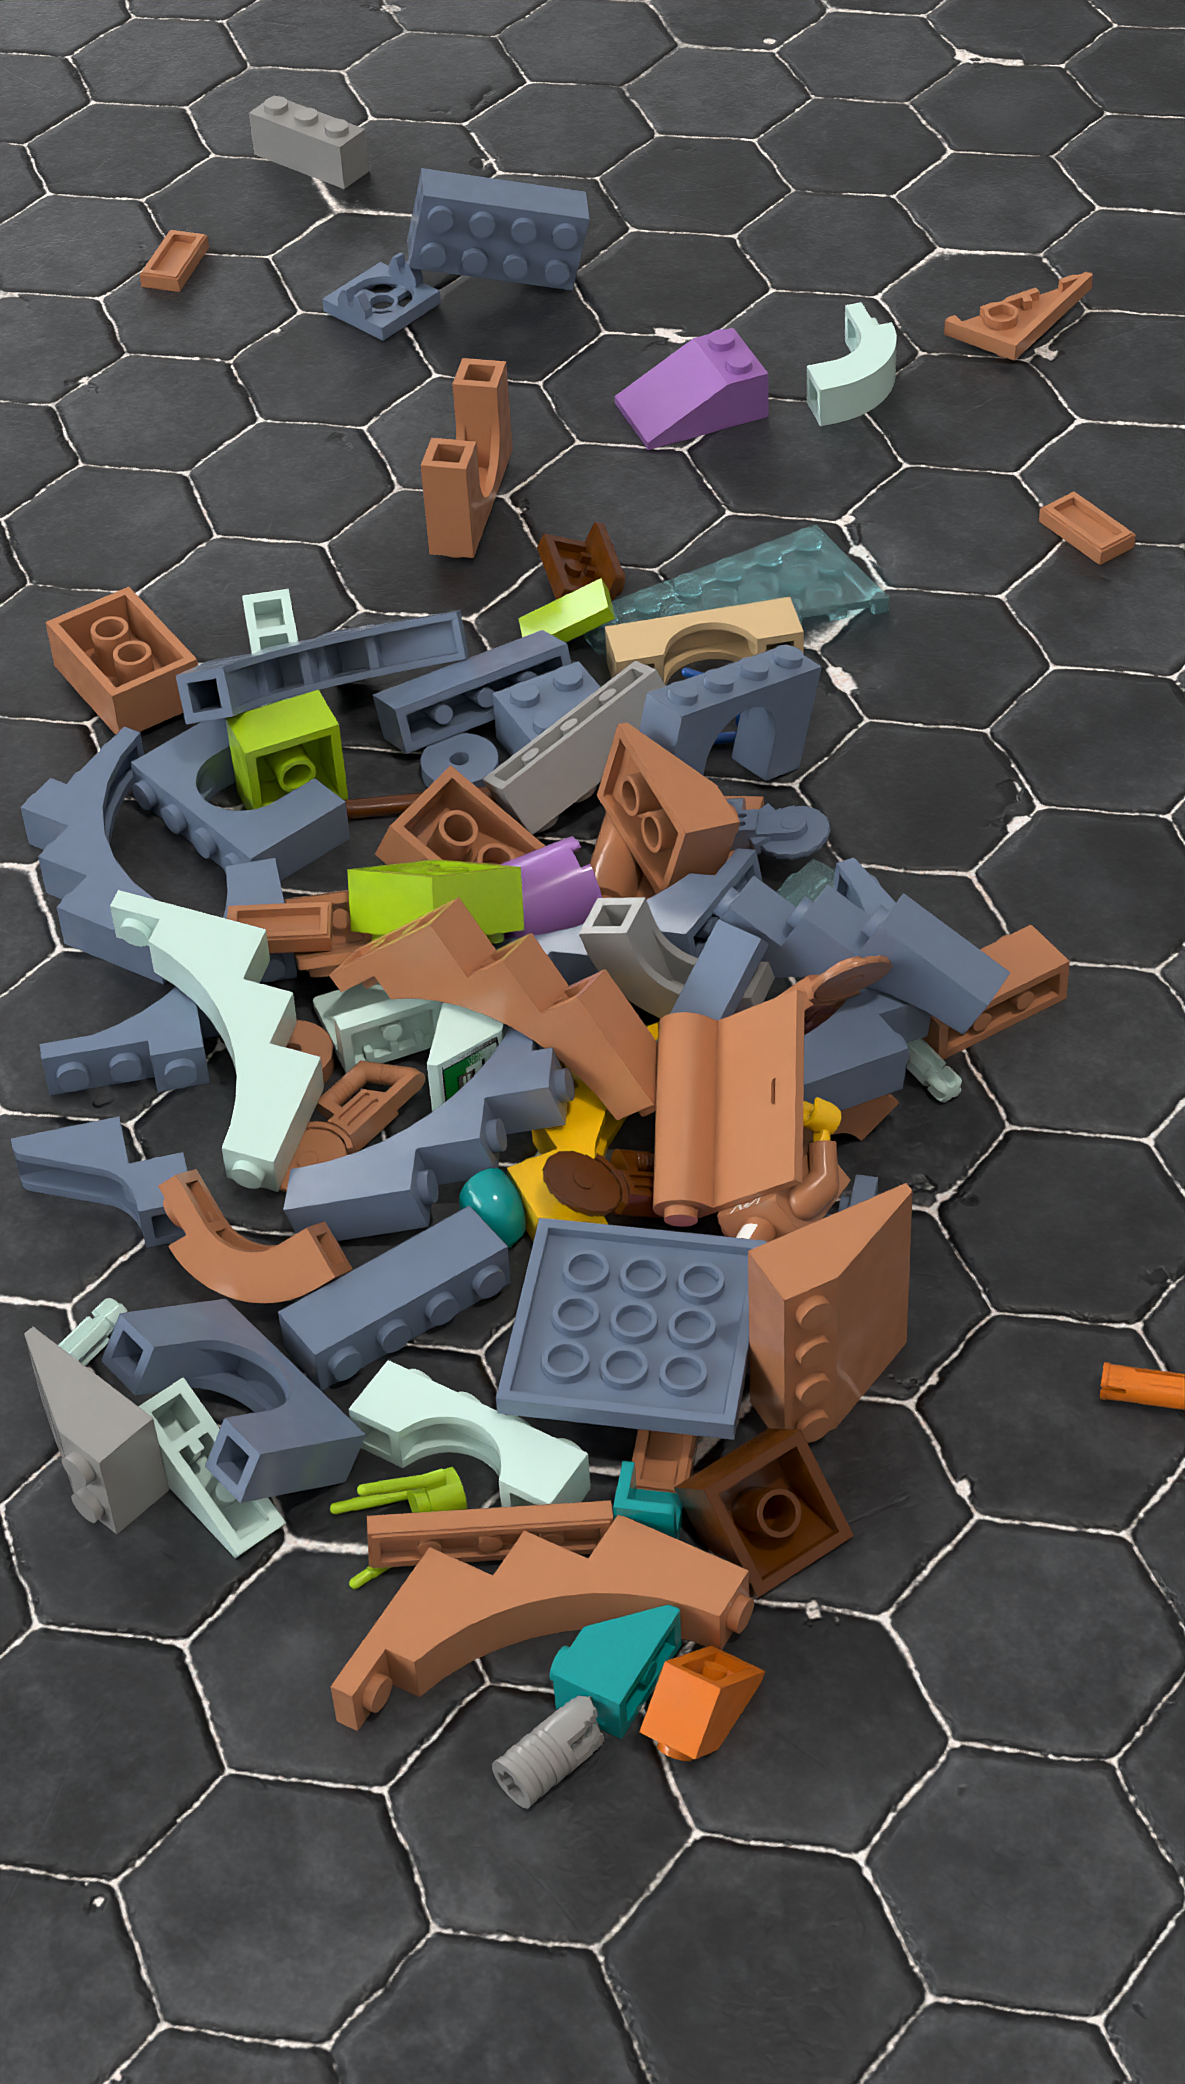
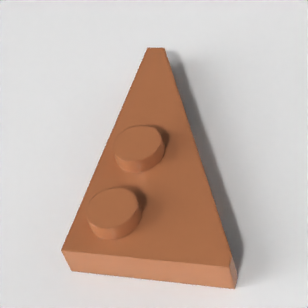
(1020, 319)

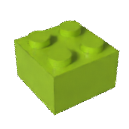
(284, 748)

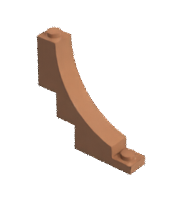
(454, 962)
(460, 1613)

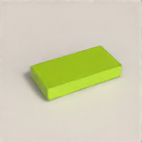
(572, 613)

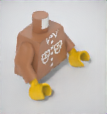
(801, 1204)

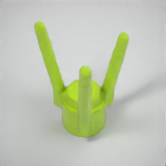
(426, 1493)

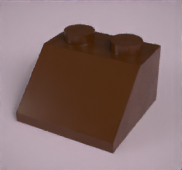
(765, 1508)

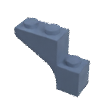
(93, 1166)

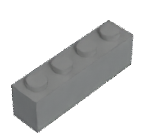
(572, 753)

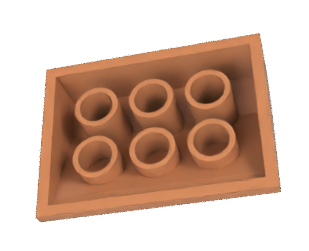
(828, 1312)

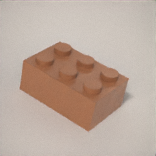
(121, 660)

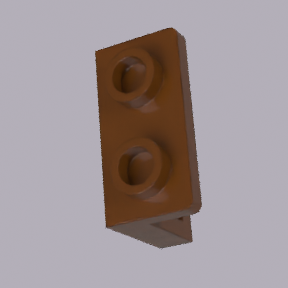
(577, 563)

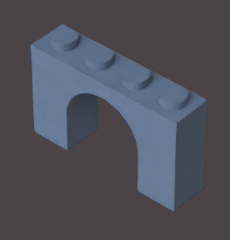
(769, 692)
(197, 765)
(293, 1437)

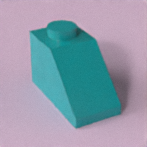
(617, 1664)

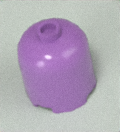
(554, 889)

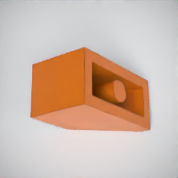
(699, 1702)

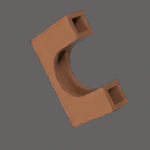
(466, 472)

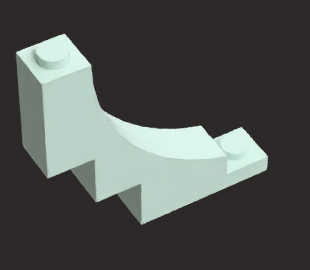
(221, 971)

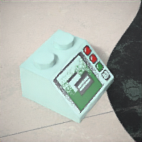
(460, 1049)

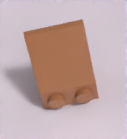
(665, 810)
(455, 824)

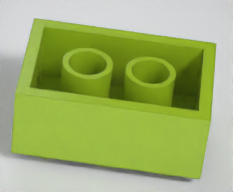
(401, 892)

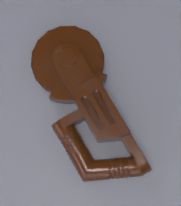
(603, 1187)

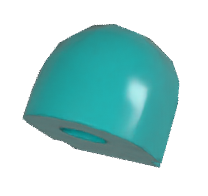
(497, 1203)

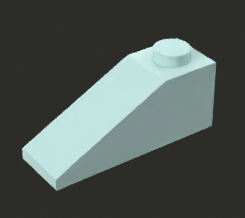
(185, 1442)

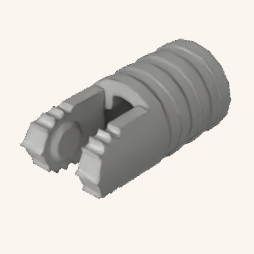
(549, 1752)

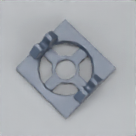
(354, 300)

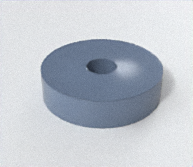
(466, 752)

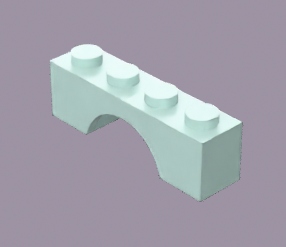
(416, 1417)

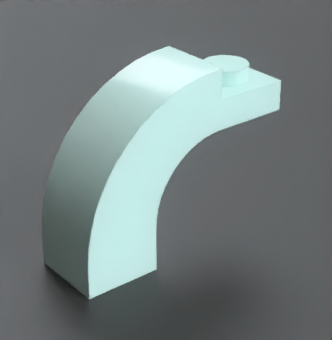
(860, 380)

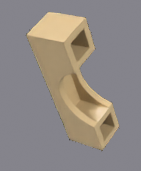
(703, 635)

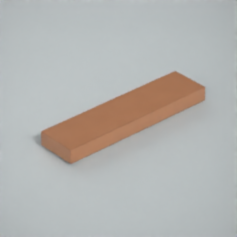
(484, 1532)

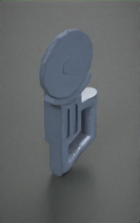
(780, 832)

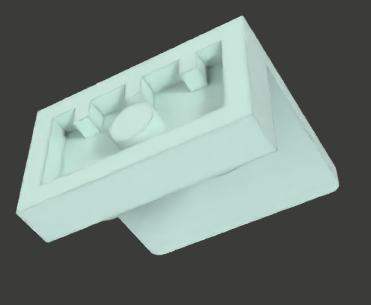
(373, 1026)

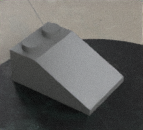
(101, 1437)

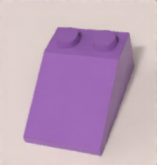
(697, 391)

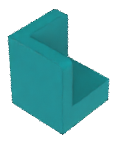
(651, 1508)

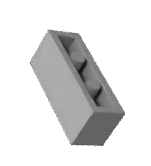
(309, 141)

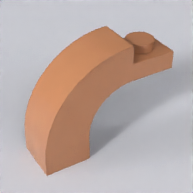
(239, 1266)

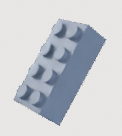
(497, 229)

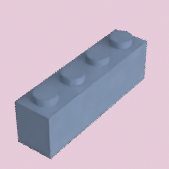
(462, 693)
(395, 1298)

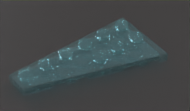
(795, 566)

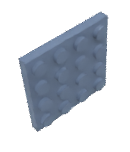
(631, 1329)

